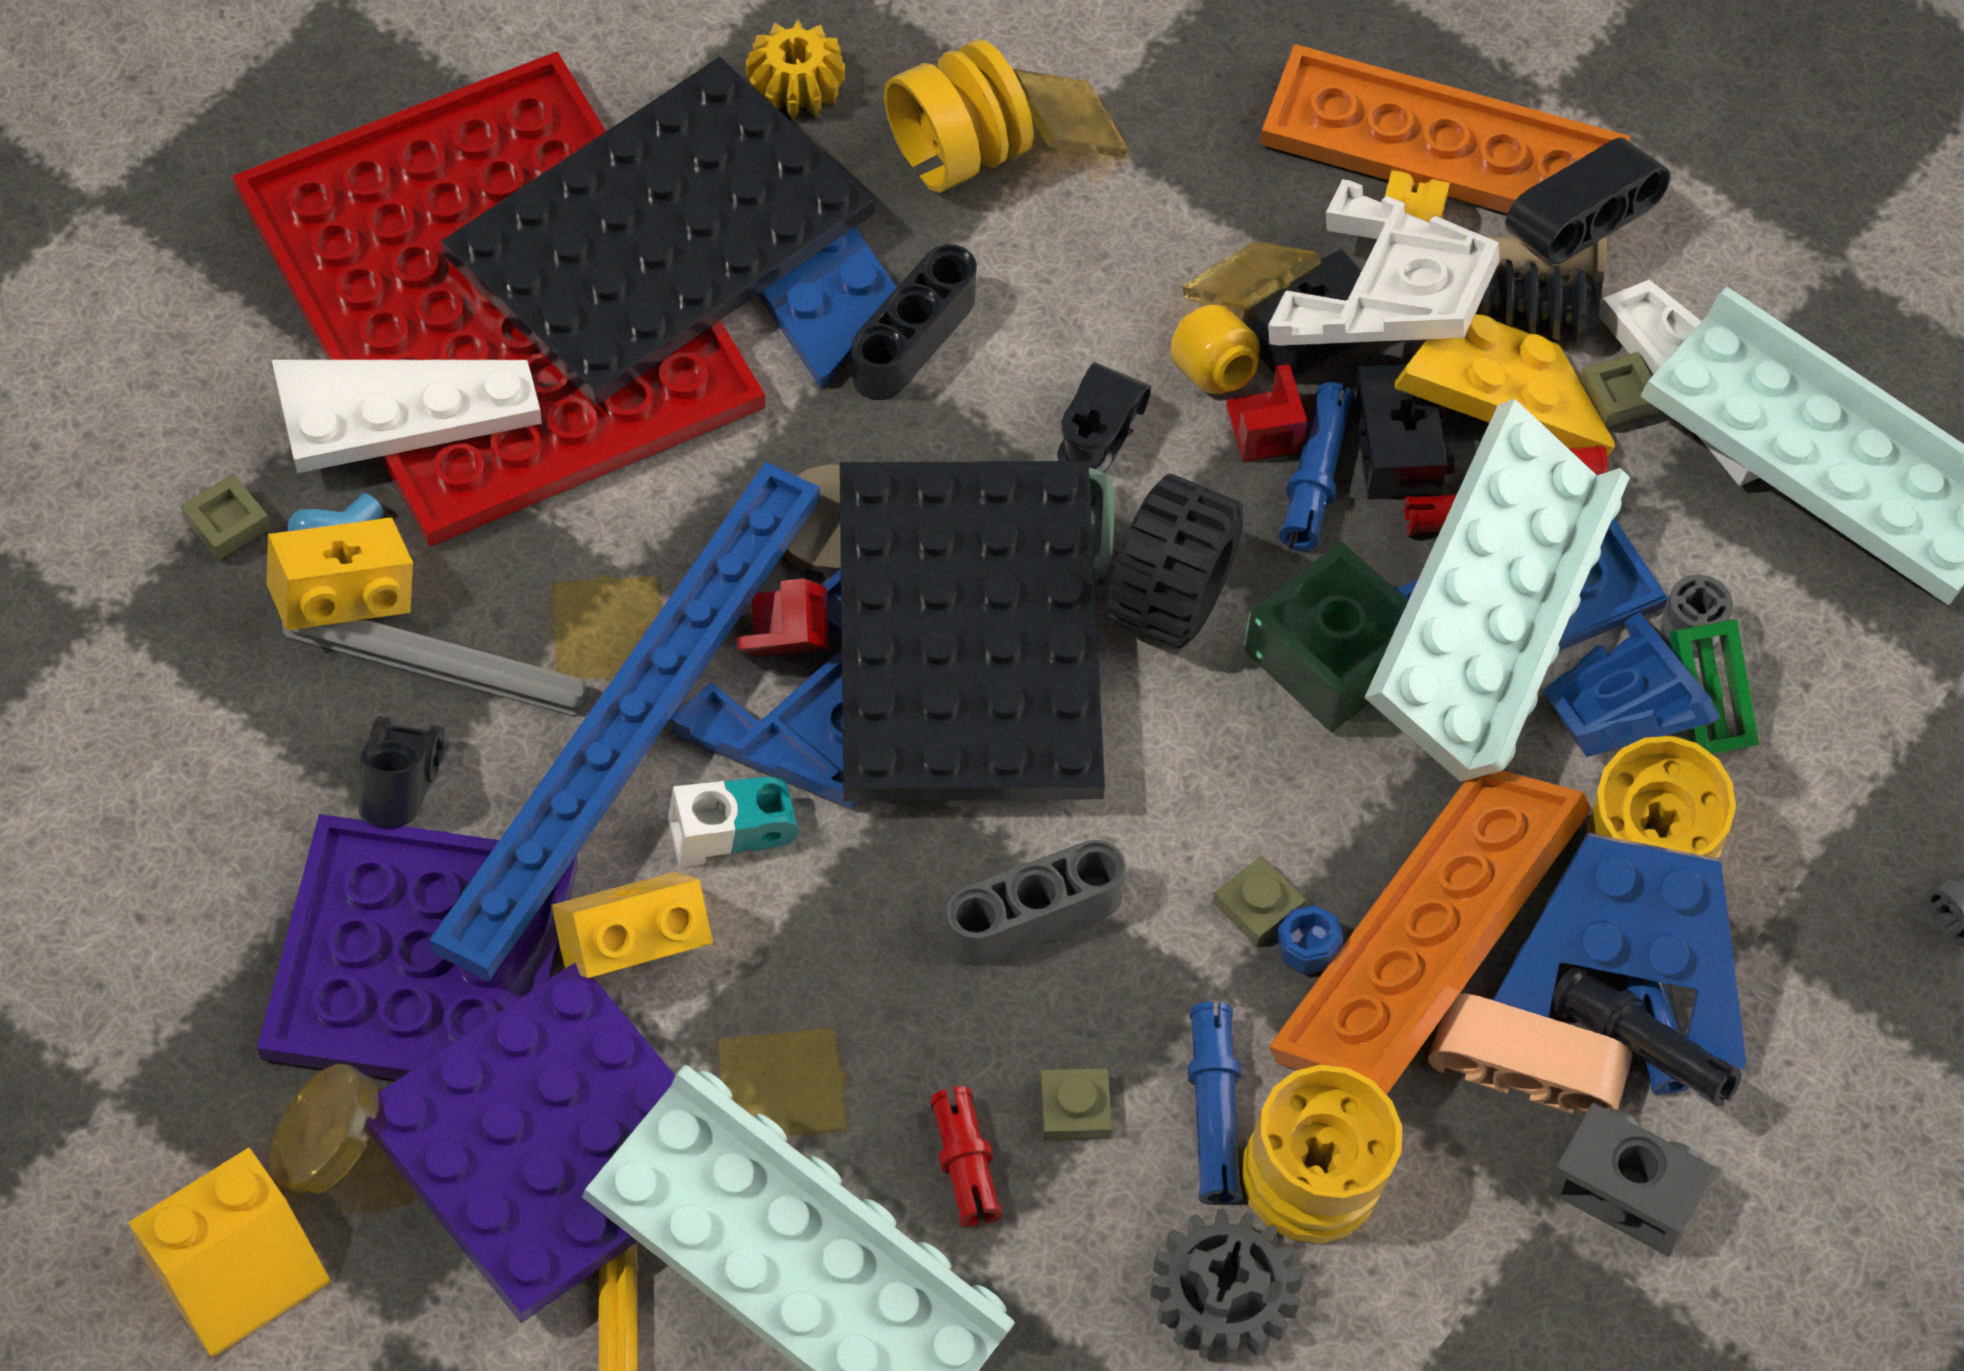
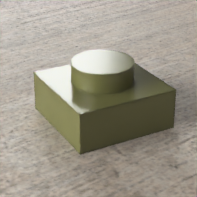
(1617, 387)
(225, 517)
(1258, 900)
(1075, 1104)

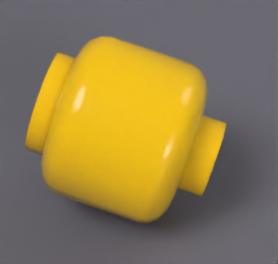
(1215, 349)

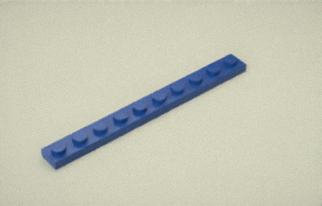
(624, 723)

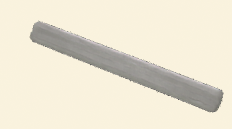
(449, 663)

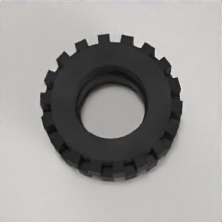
(1175, 560)

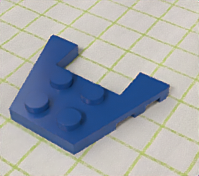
(796, 739)
(1642, 917)

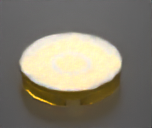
(322, 1130)

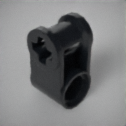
(1101, 416)
(397, 771)

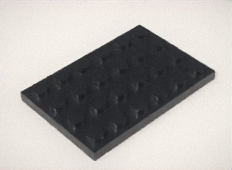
(657, 229)
(969, 632)

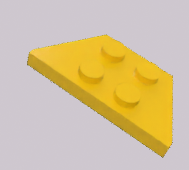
(1503, 365)

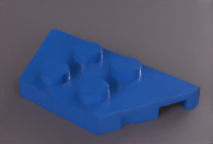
(828, 303)
(1628, 693)

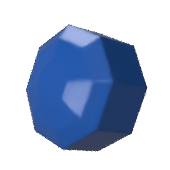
(1309, 939)

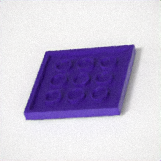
(359, 955)
(516, 1129)

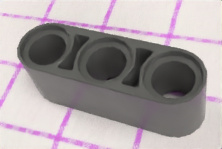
(1053, 880)

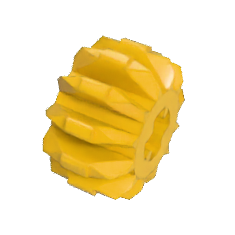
(796, 68)

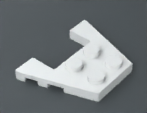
(1414, 286)

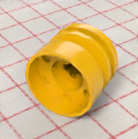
(961, 111)
(1665, 786)
(1329, 1121)

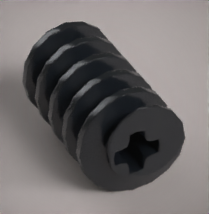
(1544, 300)

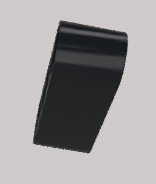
(1587, 200)
(936, 297)

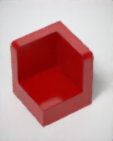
(1270, 421)
(789, 620)

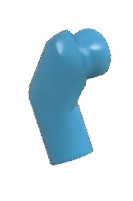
(362, 509)

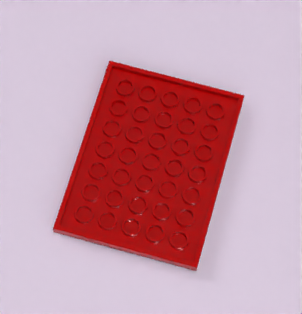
(364, 259)

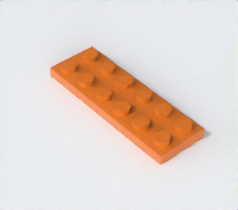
(1403, 123)
(1431, 927)

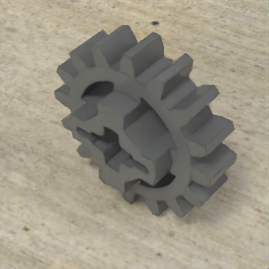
(1251, 1294)

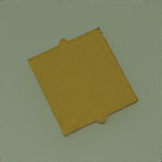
(1070, 114)
(1251, 275)
(601, 623)
(787, 1079)

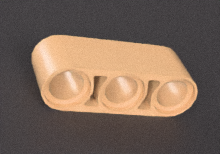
(1530, 1054)

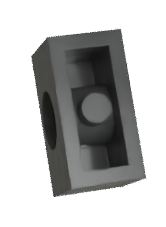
(1645, 1211)

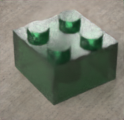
(1326, 634)

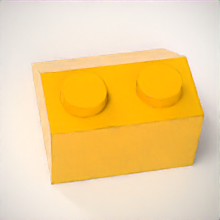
(229, 1252)

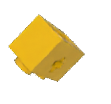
(339, 573)
(632, 924)

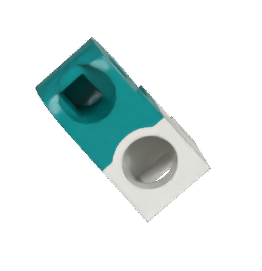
(730, 818)

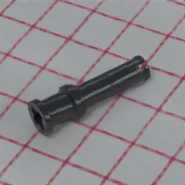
(1624, 1019)

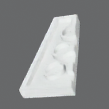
(1655, 326)
(386, 407)

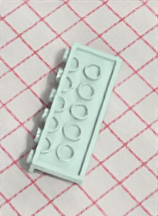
(1822, 438)
(1495, 595)
(789, 1243)

